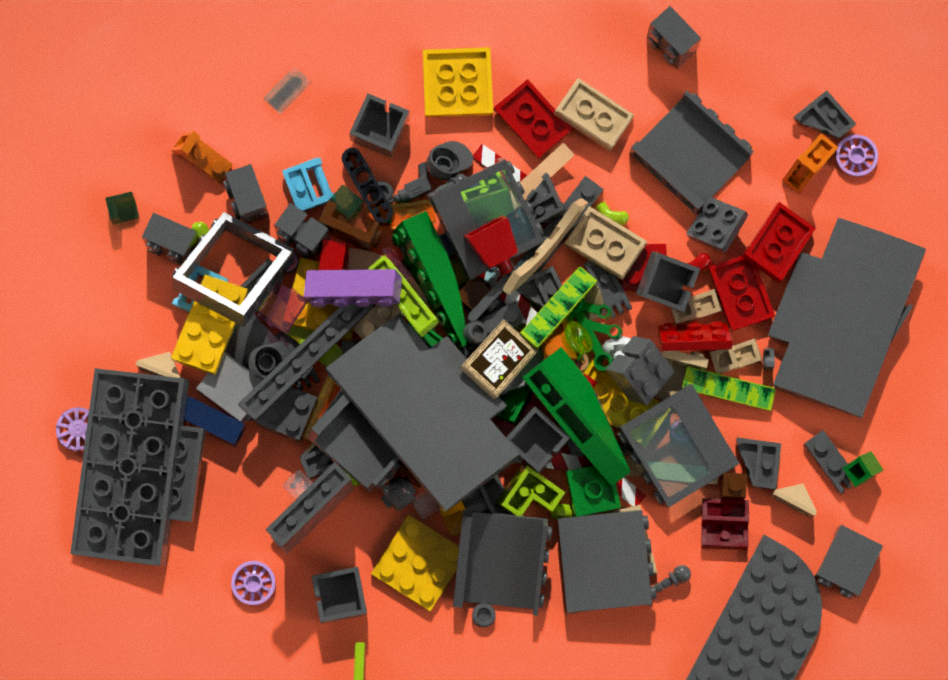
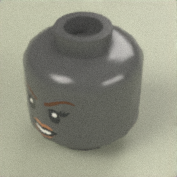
(398, 493)

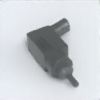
(416, 188)

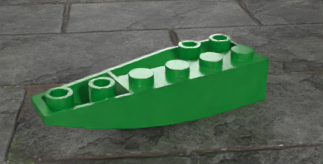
(433, 272)
(578, 411)

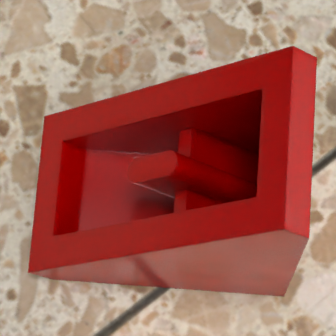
(333, 255)

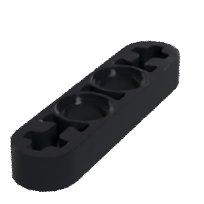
(368, 186)

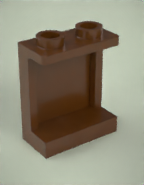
(347, 232)

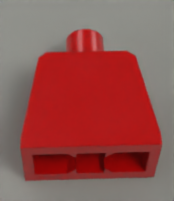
(494, 244)

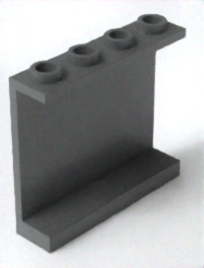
(692, 152)
(354, 445)
(310, 508)
(502, 560)
(606, 561)

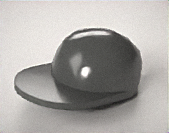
(448, 160)
(268, 357)

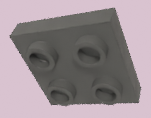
(717, 224)

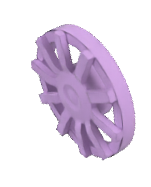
(856, 155)
(76, 428)
(253, 582)

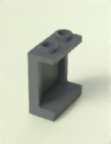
(848, 562)

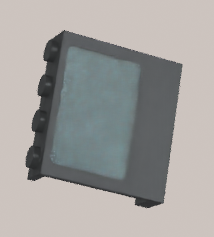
(479, 201)
(677, 446)

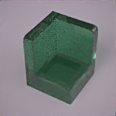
(347, 203)
(122, 207)

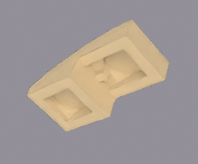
(698, 307)
(737, 357)

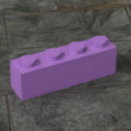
(353, 287)

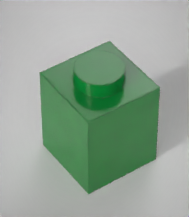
(863, 469)

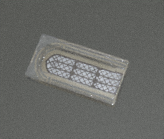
(287, 90)

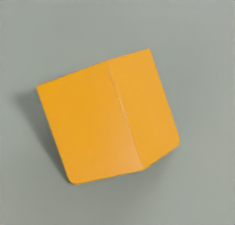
(453, 518)

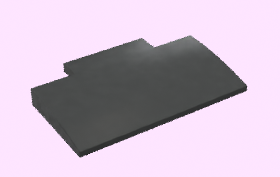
(843, 316)
(426, 410)
(136, 467)

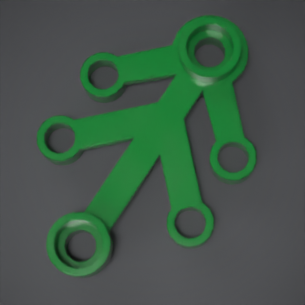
(592, 326)

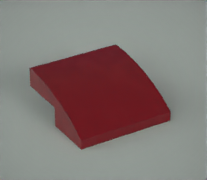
(724, 524)

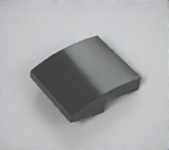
(248, 338)

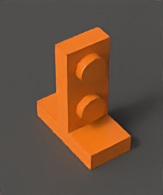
(201, 155)
(809, 163)

